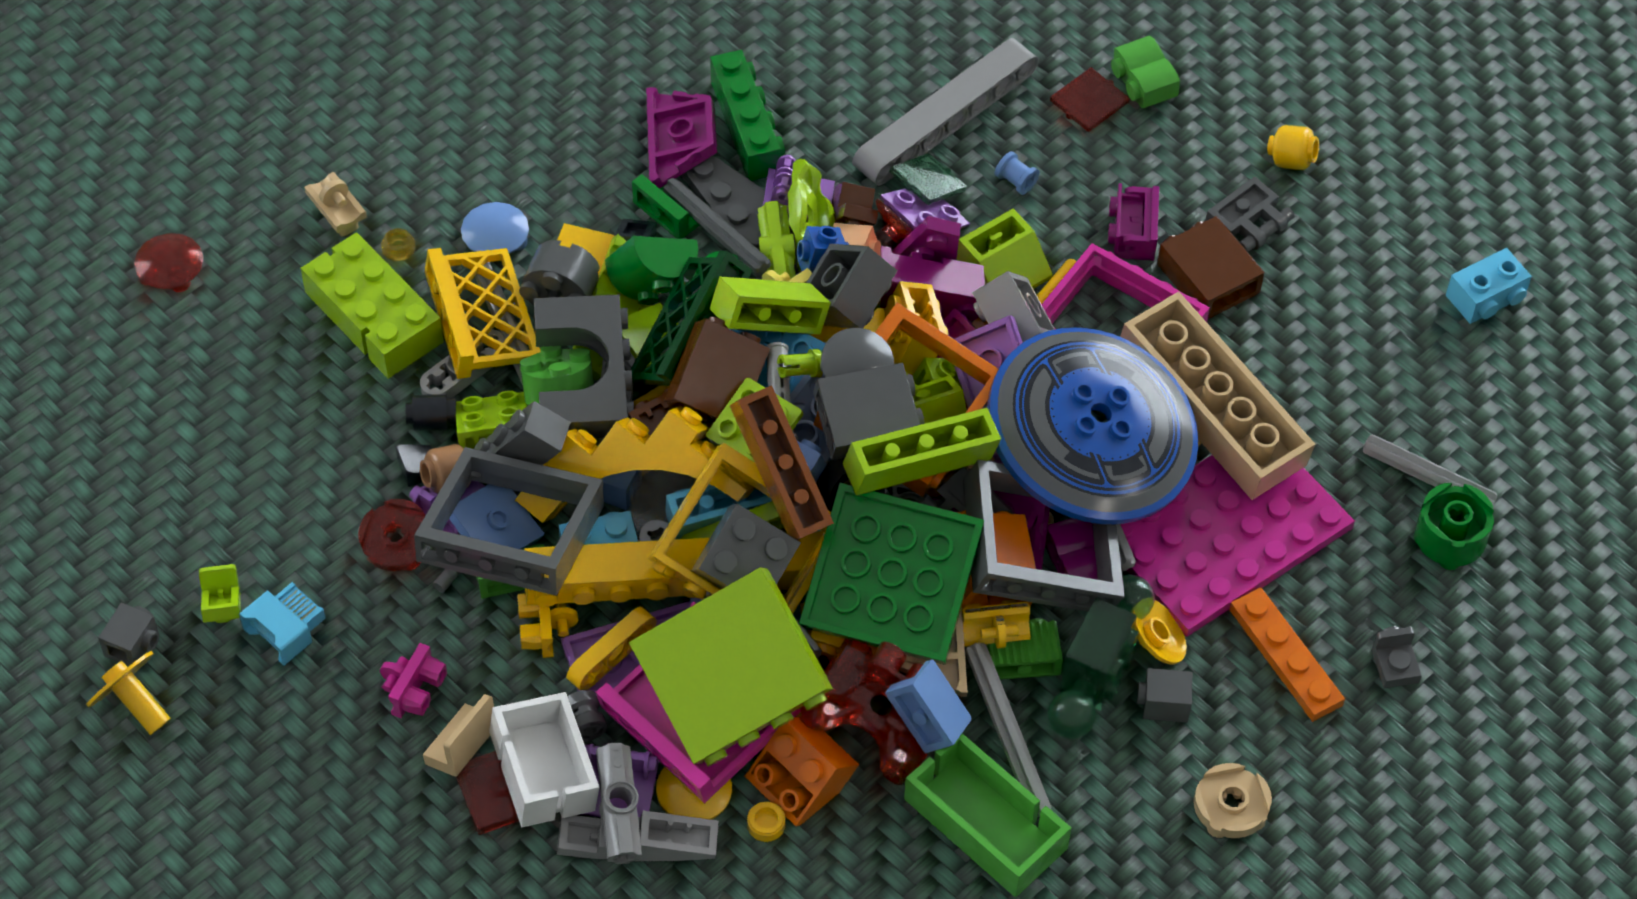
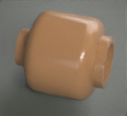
(438, 465)

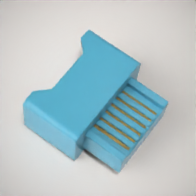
(283, 620)

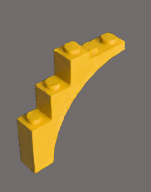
(628, 447)

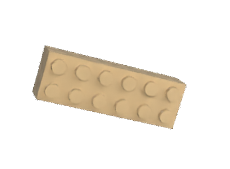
(1231, 407)

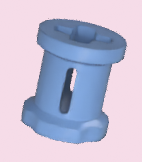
(1017, 173)

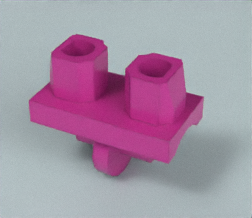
(407, 676)

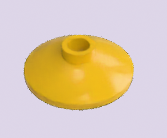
(1161, 635)
(679, 800)

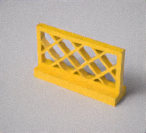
(455, 321)

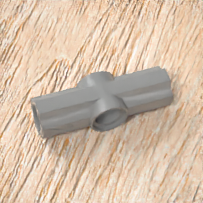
(620, 825)

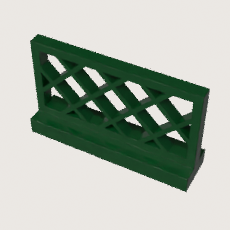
(694, 308)

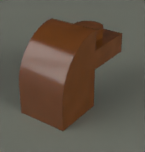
(854, 204)

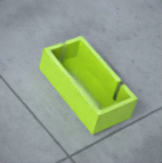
(367, 295)

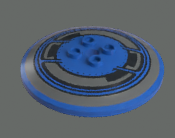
(1068, 457)

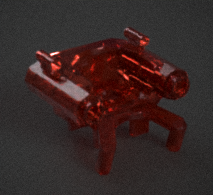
(855, 679)

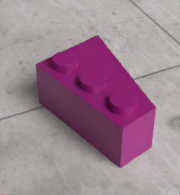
(951, 280)

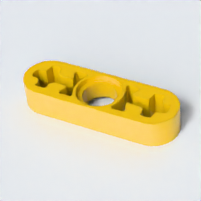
(609, 649)

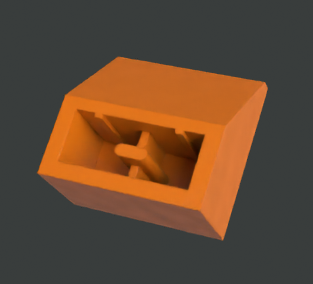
(801, 770)

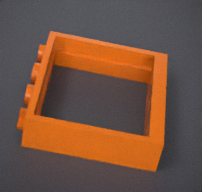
(949, 349)

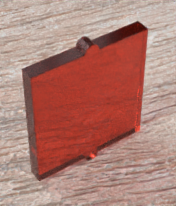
(1089, 99)

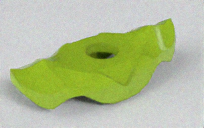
(806, 198)

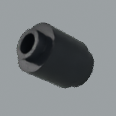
(431, 412)

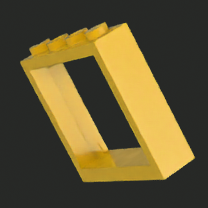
(696, 585)

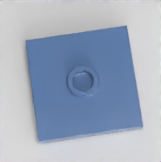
(496, 518)

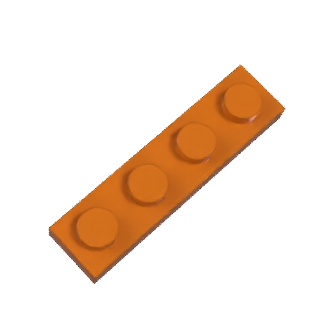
(1287, 654)

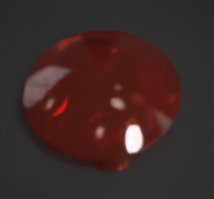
(169, 262)

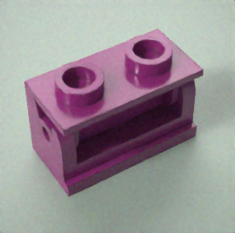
(1135, 222)

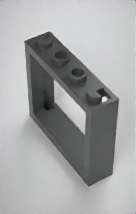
(500, 561)
(1029, 583)

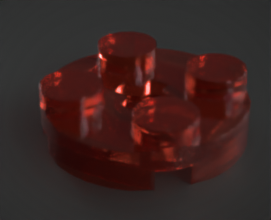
(385, 520)

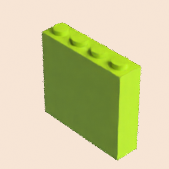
(731, 667)

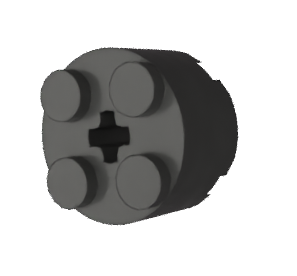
(559, 272)

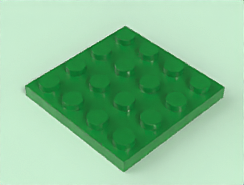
(892, 573)

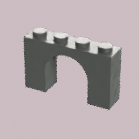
(598, 325)

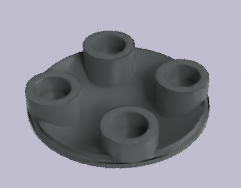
(854, 351)

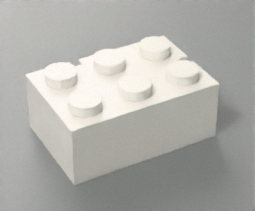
(543, 759)

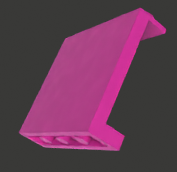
(643, 717)

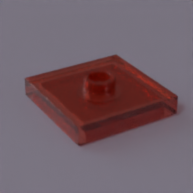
(486, 793)

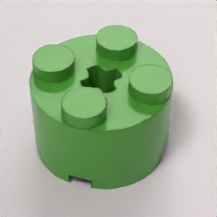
(555, 371)

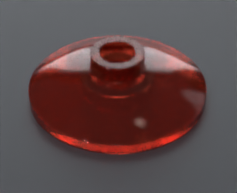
(895, 227)

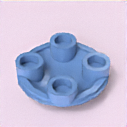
(495, 227)

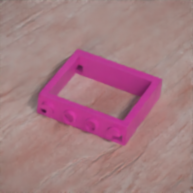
(1116, 273)

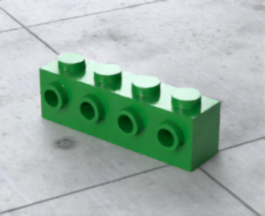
(745, 113)

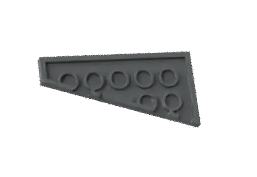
(731, 197)

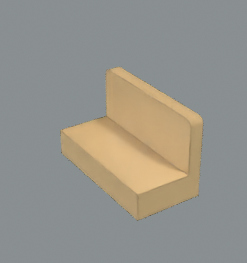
(461, 737)

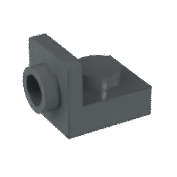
(1396, 657)

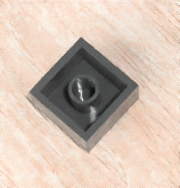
(853, 283)
(743, 545)

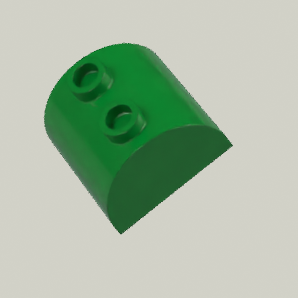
(648, 266)

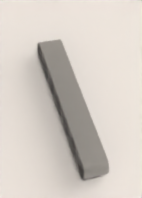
(946, 110)

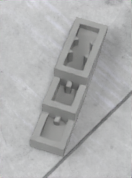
(661, 837)

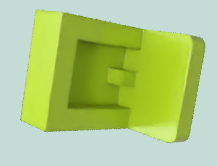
(220, 593)

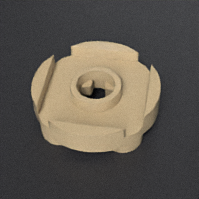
(1226, 820)

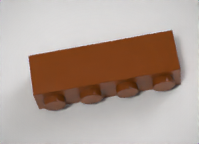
(781, 463)

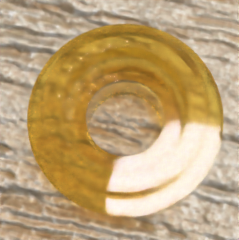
(395, 238)

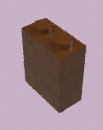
(1210, 266)
(714, 367)

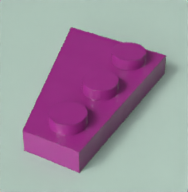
(933, 238)

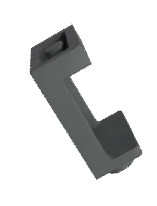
(865, 405)

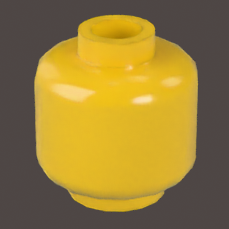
(1293, 147)

